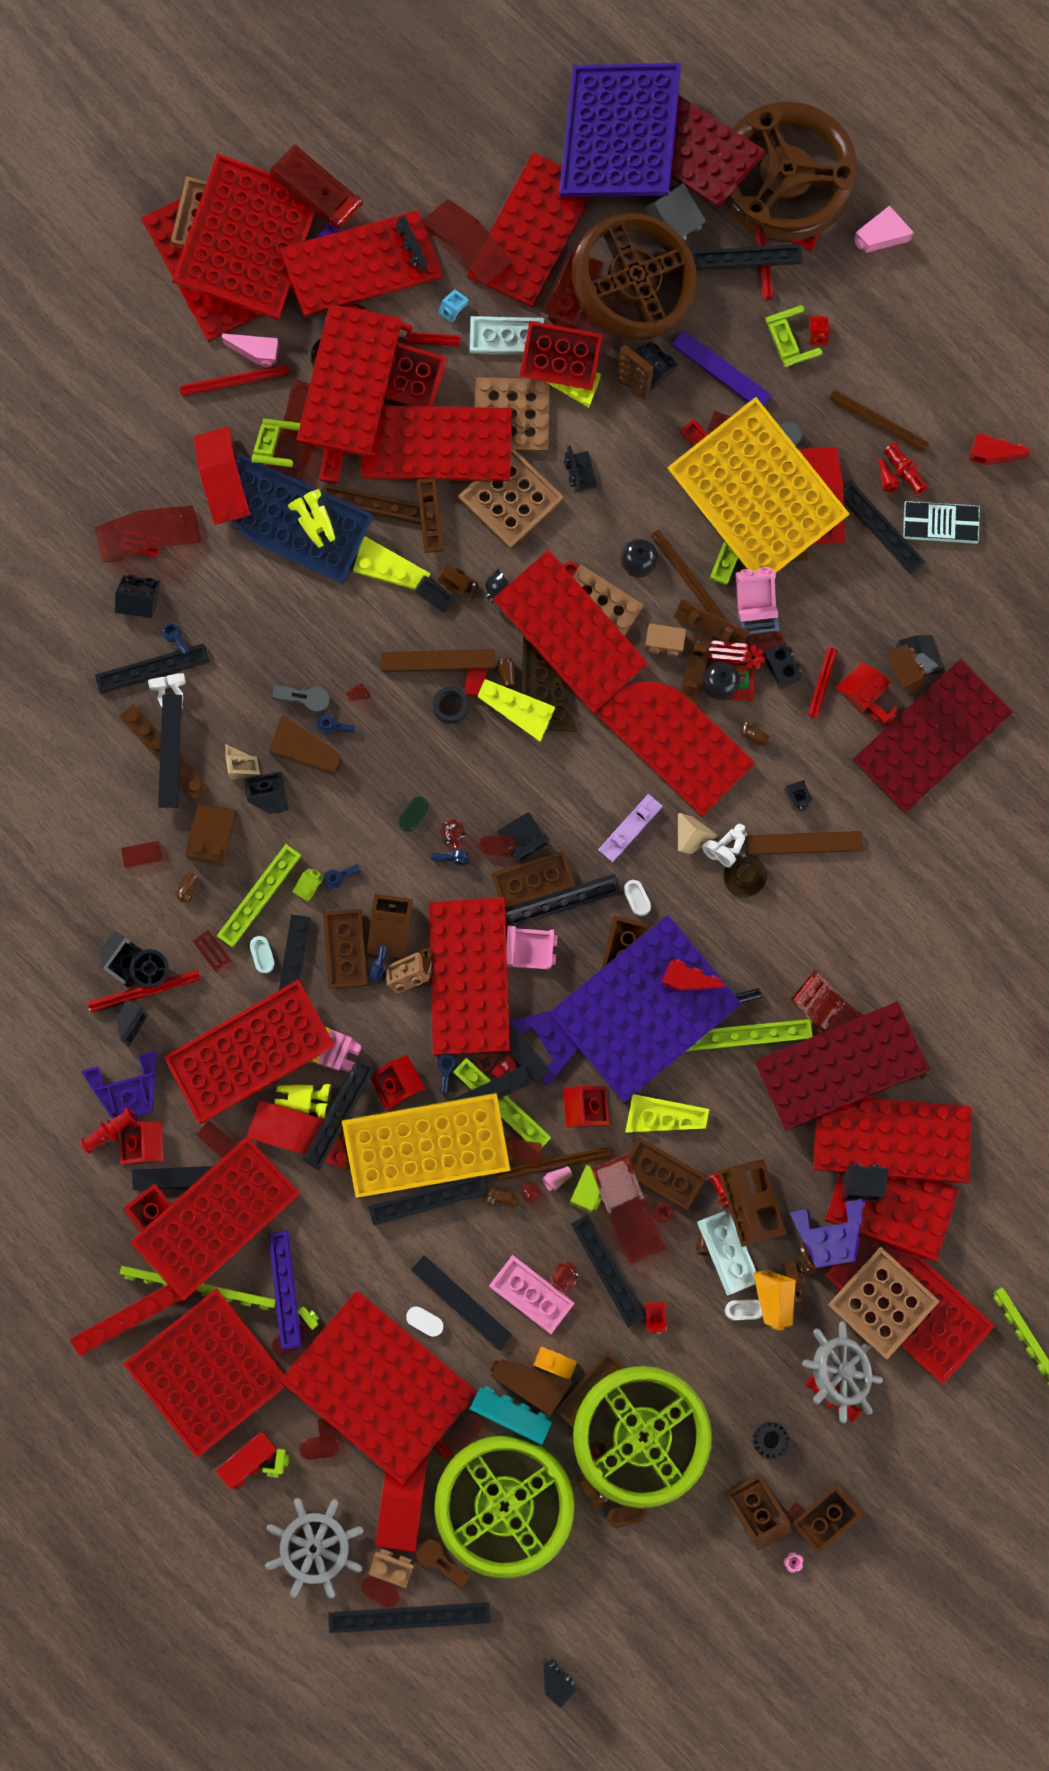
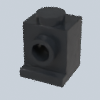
(798, 789)

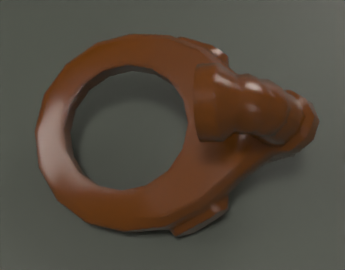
(811, 1268)

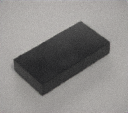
(434, 593)

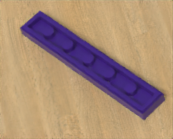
(719, 368)
(285, 1290)

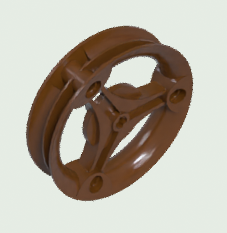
(791, 171)

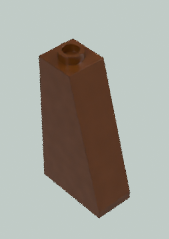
(303, 748)
(533, 1385)

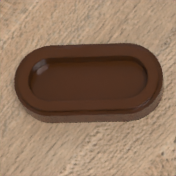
(624, 1515)

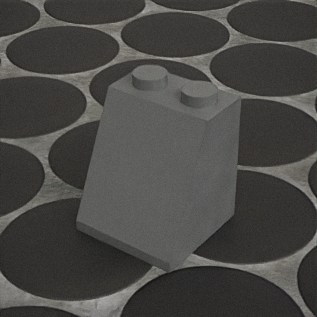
(677, 210)

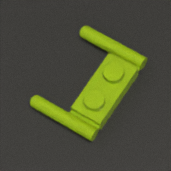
(784, 338)
(267, 442)

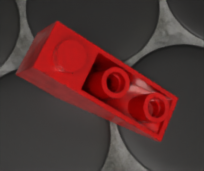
(994, 451)
(686, 979)

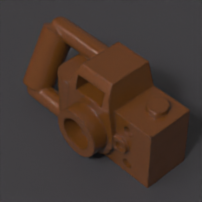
(457, 581)
(790, 1271)

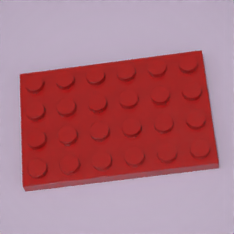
(908, 1217)

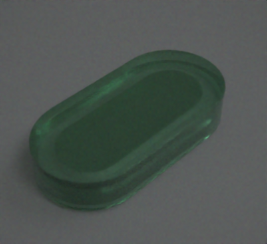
(413, 814)

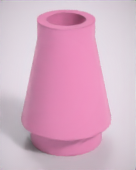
(556, 1178)

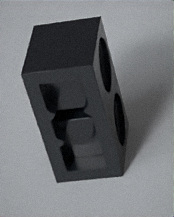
(778, 666)

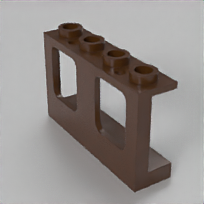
(745, 1204)

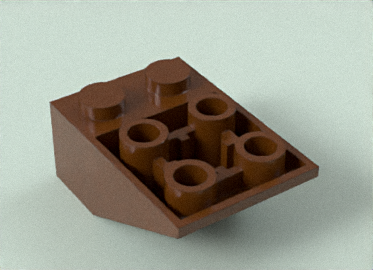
(390, 925)

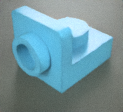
(452, 305)

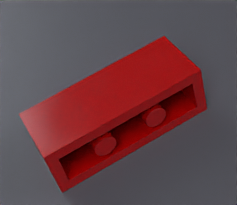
(247, 1461)

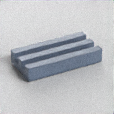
(761, 625)

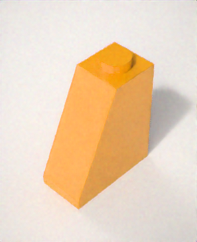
(775, 1298)
(555, 1363)

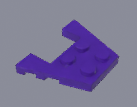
(552, 1037)
(133, 1093)
(832, 1243)

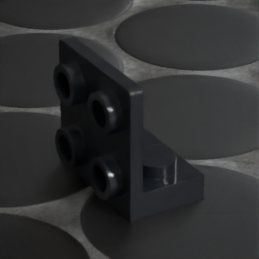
(580, 470)
(527, 835)

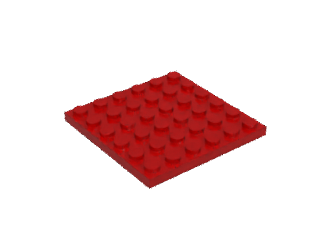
(206, 1372)

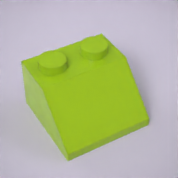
(586, 1192)

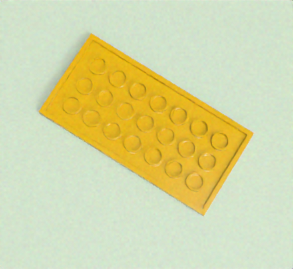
(426, 1145)

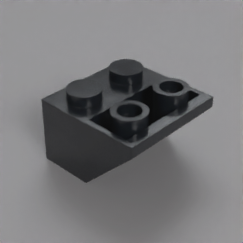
(662, 363)
(137, 596)
(864, 1183)
(556, 1685)

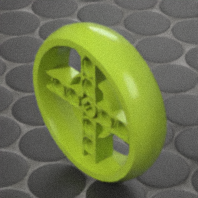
(675, 1482)
(485, 1503)

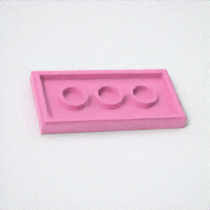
(531, 1294)

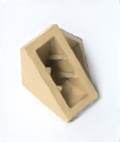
(240, 764)
(692, 834)

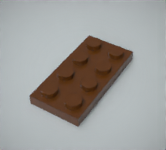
(634, 372)
(533, 879)
(345, 948)
(665, 1174)
(570, 1404)

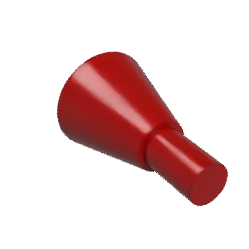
(888, 480)

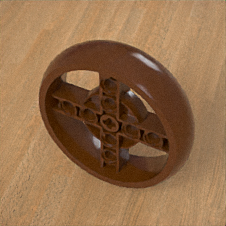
(634, 276)

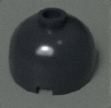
(639, 557)
(495, 584)
(721, 681)
(149, 968)

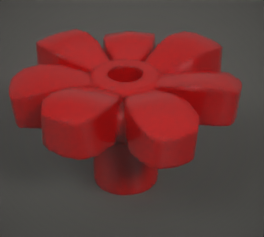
(754, 658)

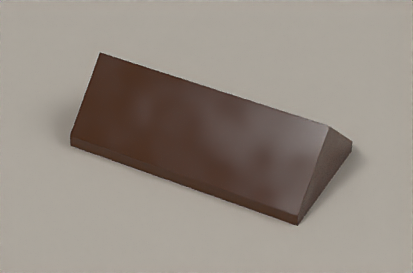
(621, 936)

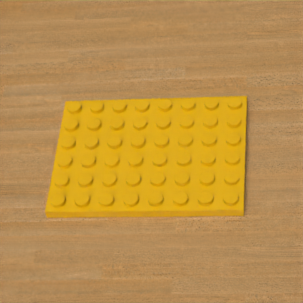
(758, 489)

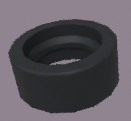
(453, 691)

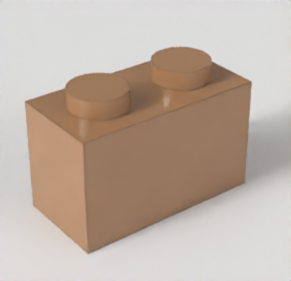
(665, 640)

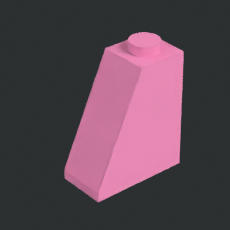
(883, 232)

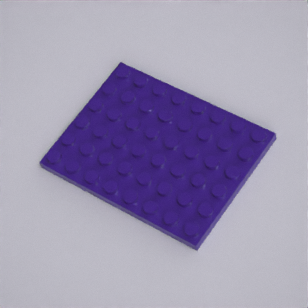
(620, 130)
(634, 1023)

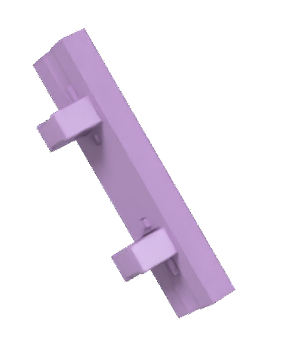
(630, 828)

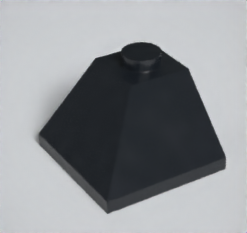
(926, 652)
(267, 792)
(117, 957)
(130, 1020)

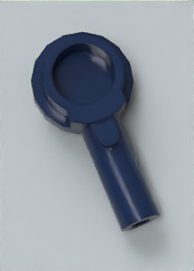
(172, 634)
(327, 724)
(458, 857)
(334, 878)
(377, 972)
(447, 1064)

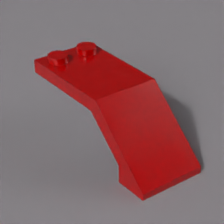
(827, 466)
(220, 476)
(292, 1132)
(401, 1511)

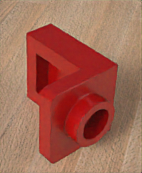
(818, 330)
(875, 713)
(656, 1317)

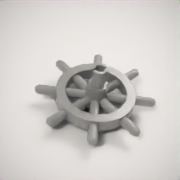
(842, 1372)
(314, 1548)

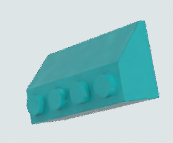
(510, 1415)

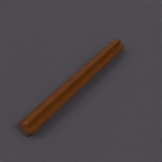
(879, 420)
(685, 573)
(556, 1162)

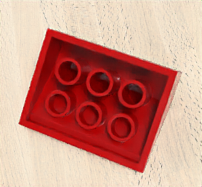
(560, 355)
(415, 375)

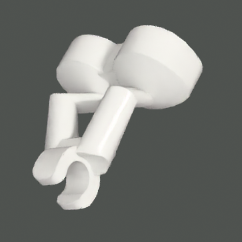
(172, 681)
(725, 855)

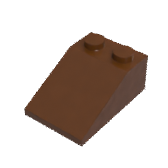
(906, 668)
(210, 834)
(759, 1512)
(828, 1517)

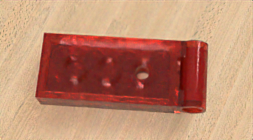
(310, 182)

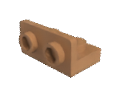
(406, 973)
(391, 1568)

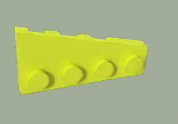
(387, 566)
(518, 708)
(663, 1115)

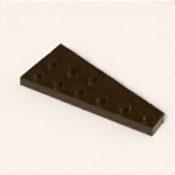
(545, 685)

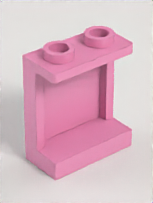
(756, 594)
(531, 948)

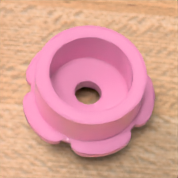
(793, 1557)

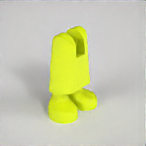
(316, 521)
(300, 1098)

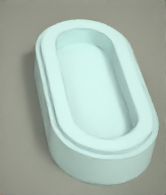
(262, 955)

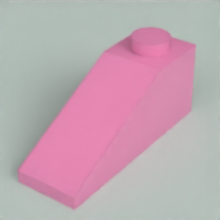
(257, 349)

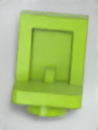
(308, 884)
(309, 1317)
(282, 1460)

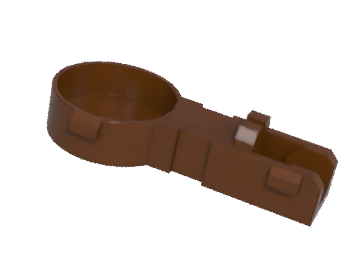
(428, 1554)

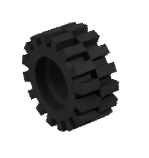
(759, 1435)

